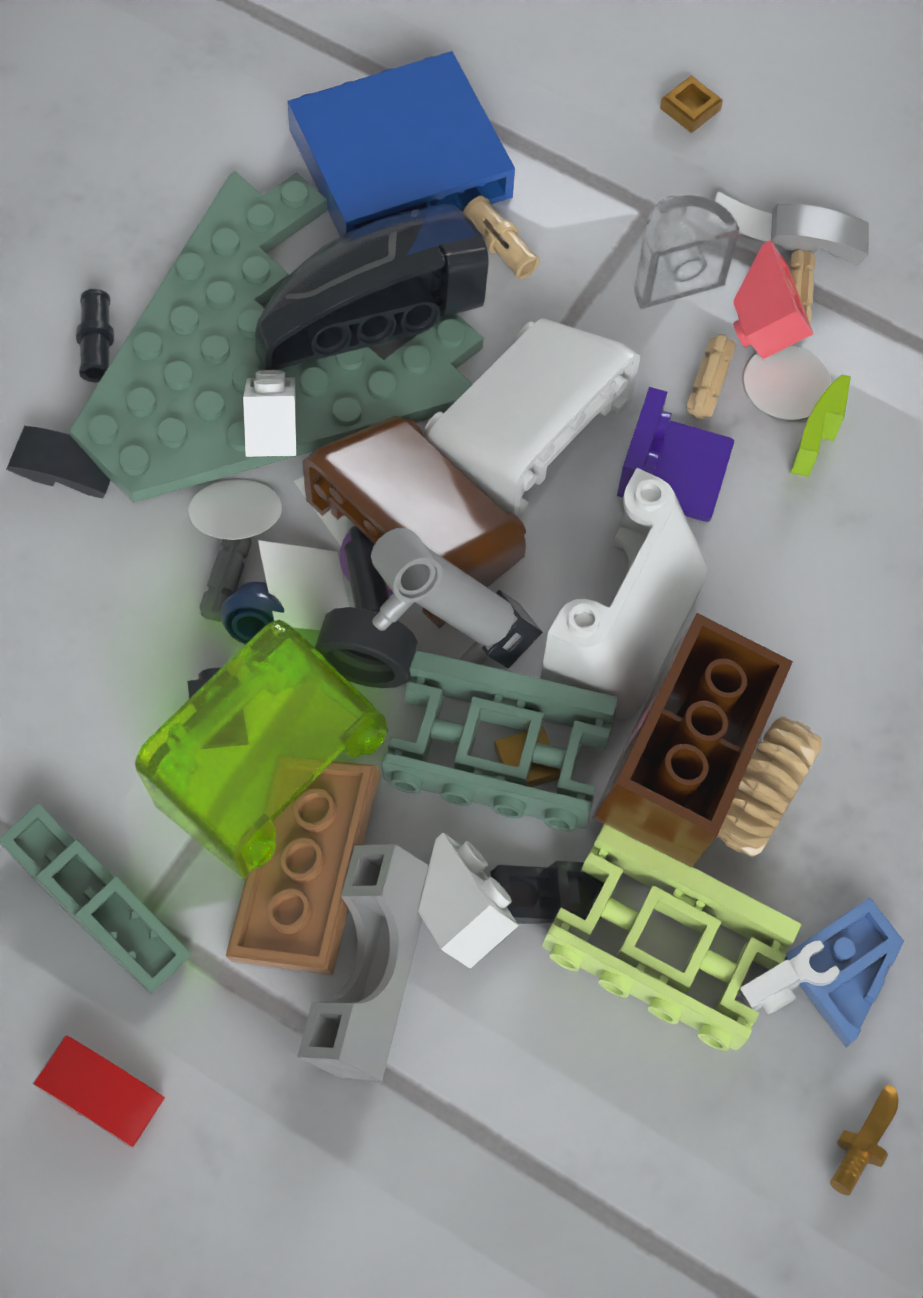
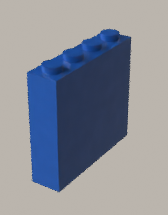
(400, 143)

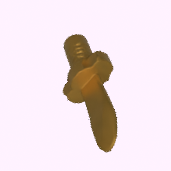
(863, 1147)

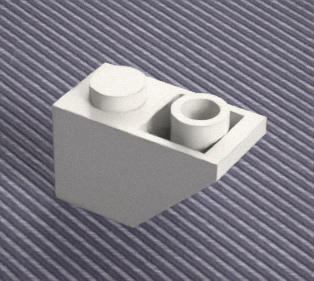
(270, 414)
(462, 904)

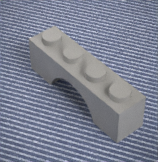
(357, 1025)

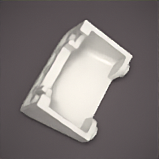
(532, 407)
(625, 644)

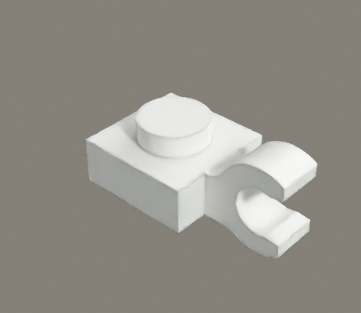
(775, 986)

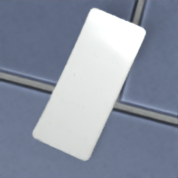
(751, 221)

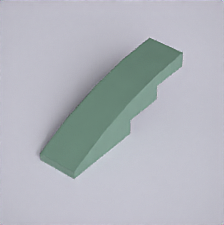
(94, 898)

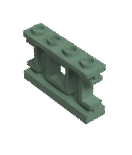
(507, 701)

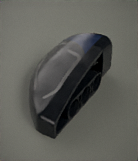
(375, 287)

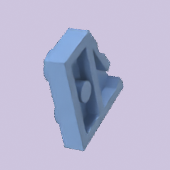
(863, 950)

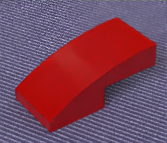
(98, 1090)

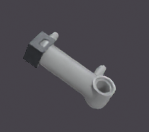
(424, 577)

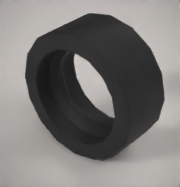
(365, 652)

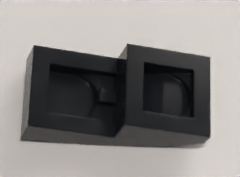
(56, 457)
(542, 891)

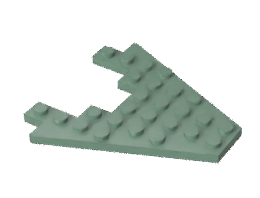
(177, 386)

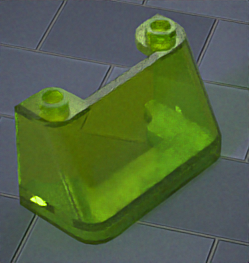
(255, 744)

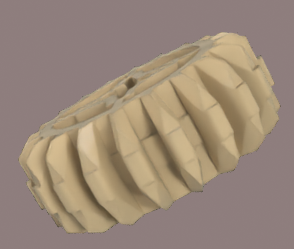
(769, 785)

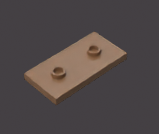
(293, 903)

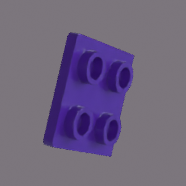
(679, 454)

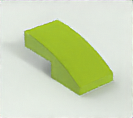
(822, 423)

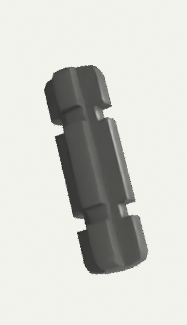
(224, 576)

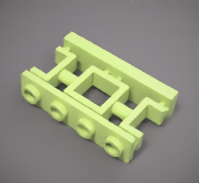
(691, 900)

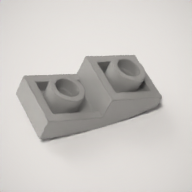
(818, 227)

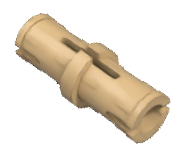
(517, 254)

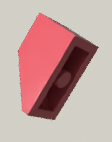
(770, 305)

